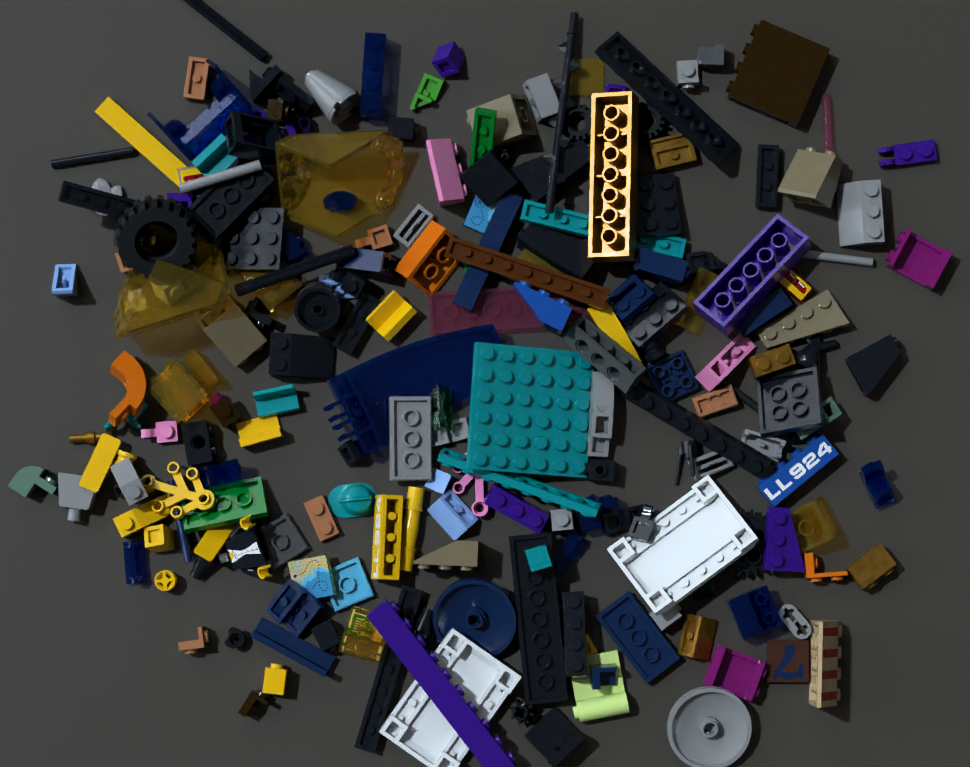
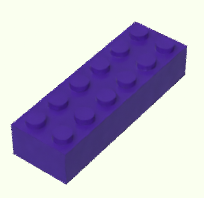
(752, 275)

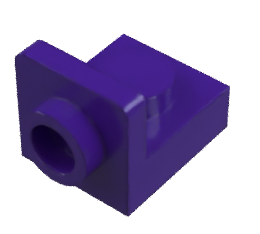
(186, 198)

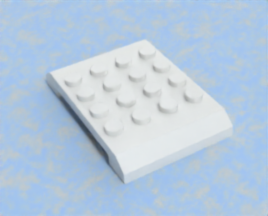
(687, 547)
(419, 724)

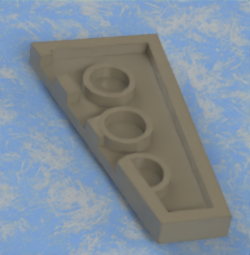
(808, 319)

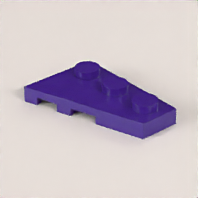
(781, 542)

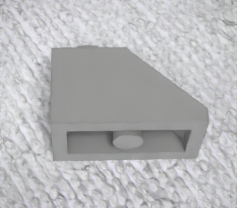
(129, 481)

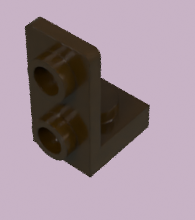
(281, 110)

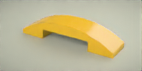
(610, 325)

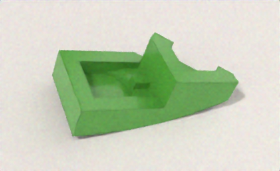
(427, 91)

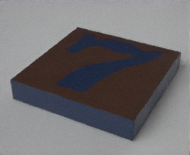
(787, 660)

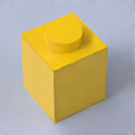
(275, 679)

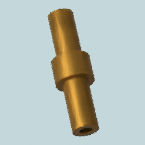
(90, 437)

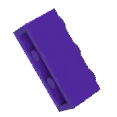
(516, 507)

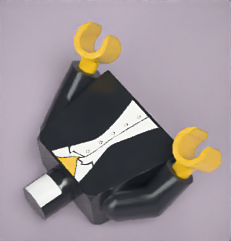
(247, 549)

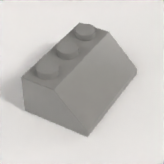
(860, 213)

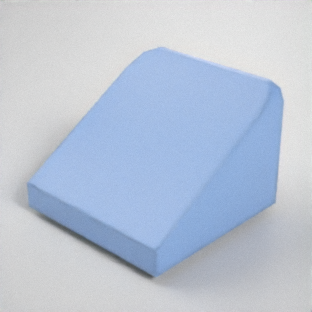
(439, 481)

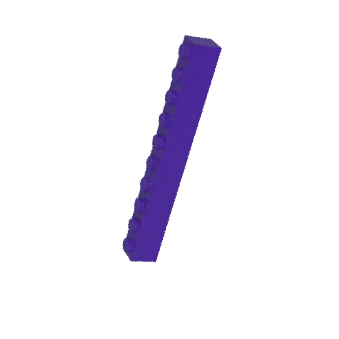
(439, 687)

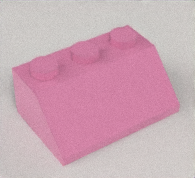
(446, 171)

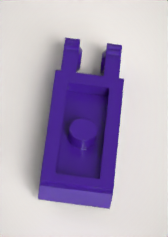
(909, 153)

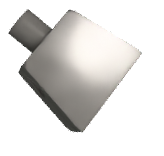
(74, 496)

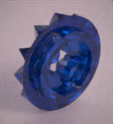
(340, 201)

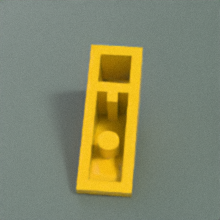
(140, 517)

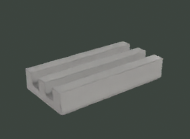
(403, 239)
(698, 476)

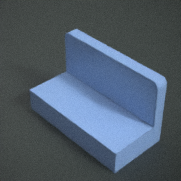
(452, 514)

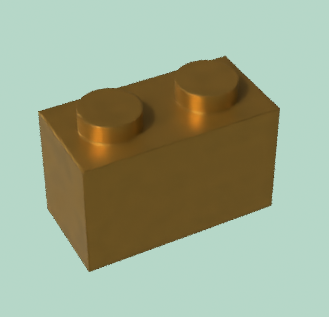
(771, 361)
(871, 566)

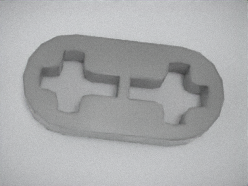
(791, 624)

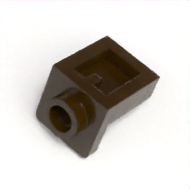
(249, 705)

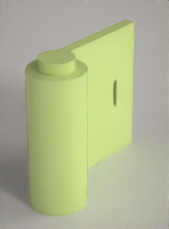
(602, 702)

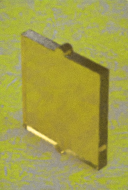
(587, 78)

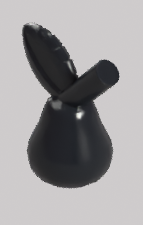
(810, 354)

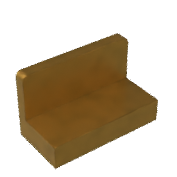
(697, 637)

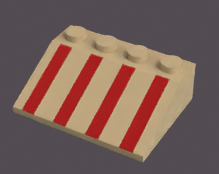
(824, 663)

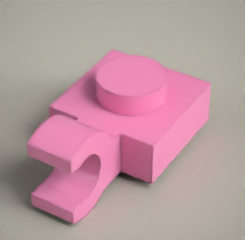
(164, 431)

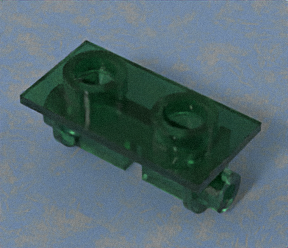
(441, 399)

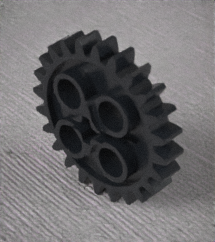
(747, 564)

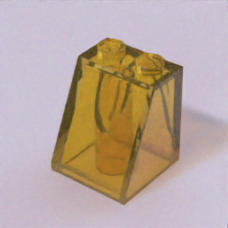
(178, 391)

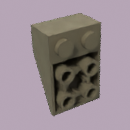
(454, 554)

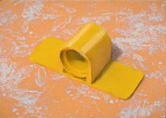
(100, 463)
(213, 541)

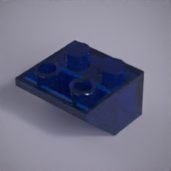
(754, 612)

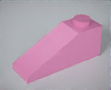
(725, 362)

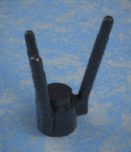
(690, 451)

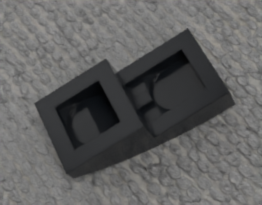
(620, 519)

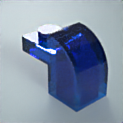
(220, 473)
(876, 484)
(589, 523)

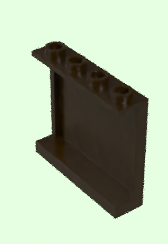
(777, 72)

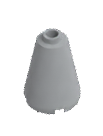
(331, 96)

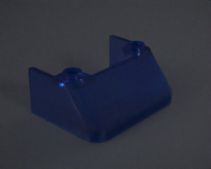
(210, 123)

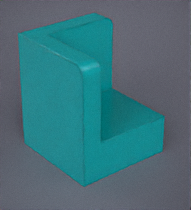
(538, 558)

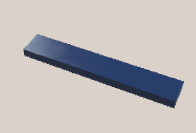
(492, 239)

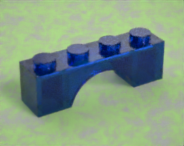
(373, 76)

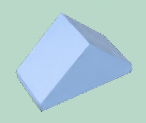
(65, 280)

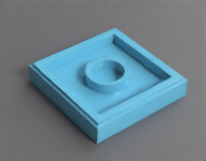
(350, 584)

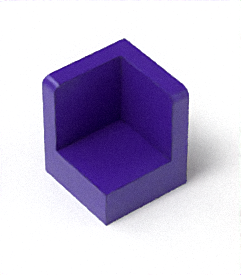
(448, 59)

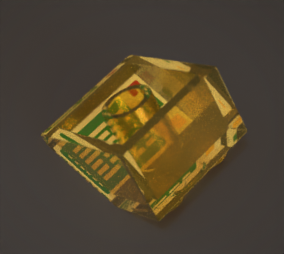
(361, 637)

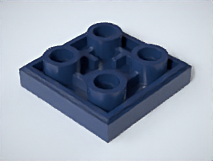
(672, 376)

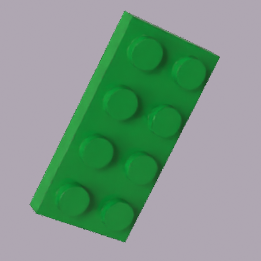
(231, 504)

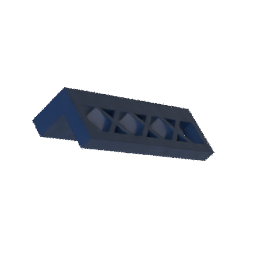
(293, 647)

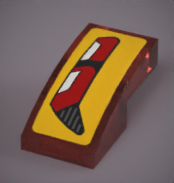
(795, 286)

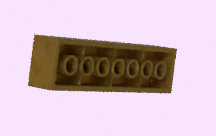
(613, 177)

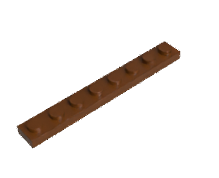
(528, 272)

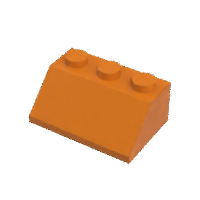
(425, 260)

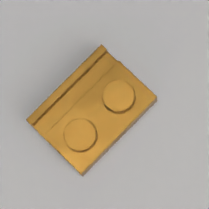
(671, 151)

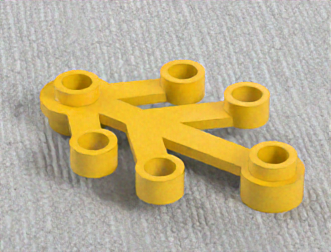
(180, 492)

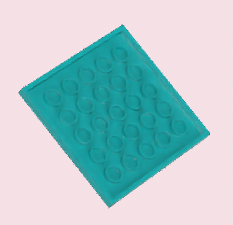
(529, 410)

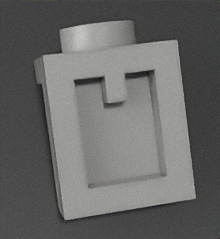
(687, 74)

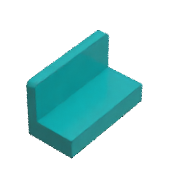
(214, 157)
(276, 401)

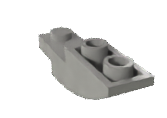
(601, 415)

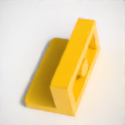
(391, 315)
(258, 430)

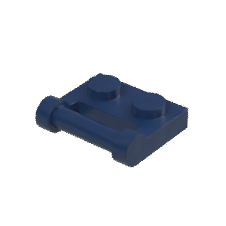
(633, 301)

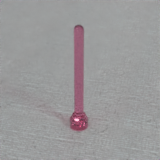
(827, 125)

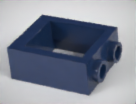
(660, 267)

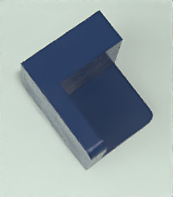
(602, 675)

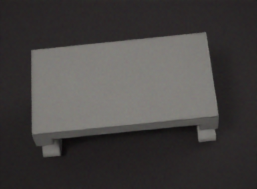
(541, 97)
(768, 446)

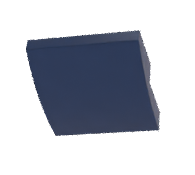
(294, 607)

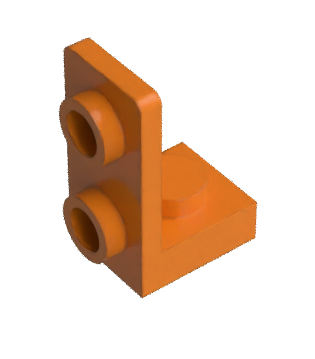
(810, 563)

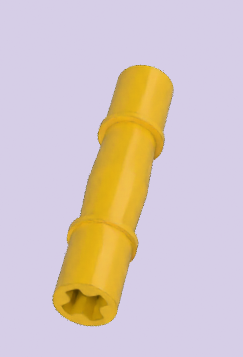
(410, 527)

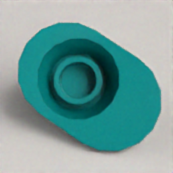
(352, 500)

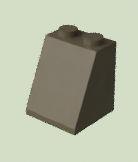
(513, 119)
(812, 178)
(232, 331)

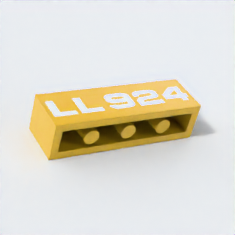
(387, 537)

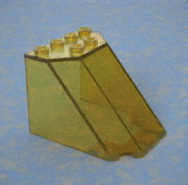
(354, 162)
(170, 290)

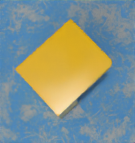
(159, 538)

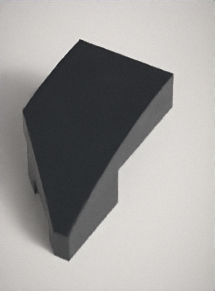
(703, 259)

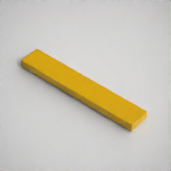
(140, 139)

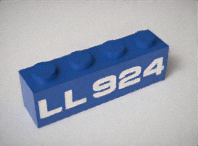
(797, 470)

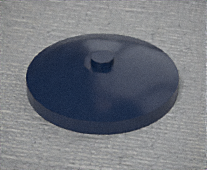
(477, 611)

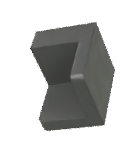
(711, 56)

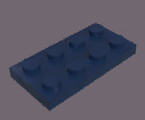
(637, 637)

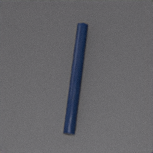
(182, 535)

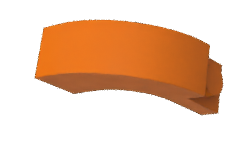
(132, 376)

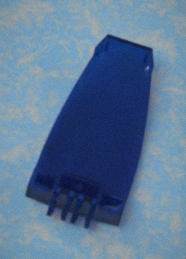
(405, 371)

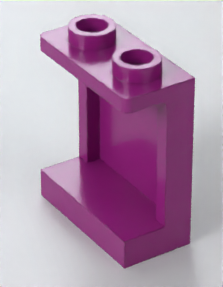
(918, 259)
(735, 672)

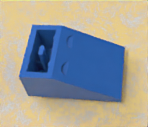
(547, 311)

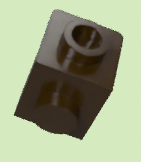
(226, 412)

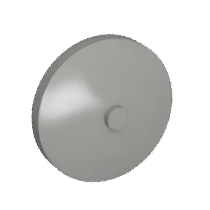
(709, 727)

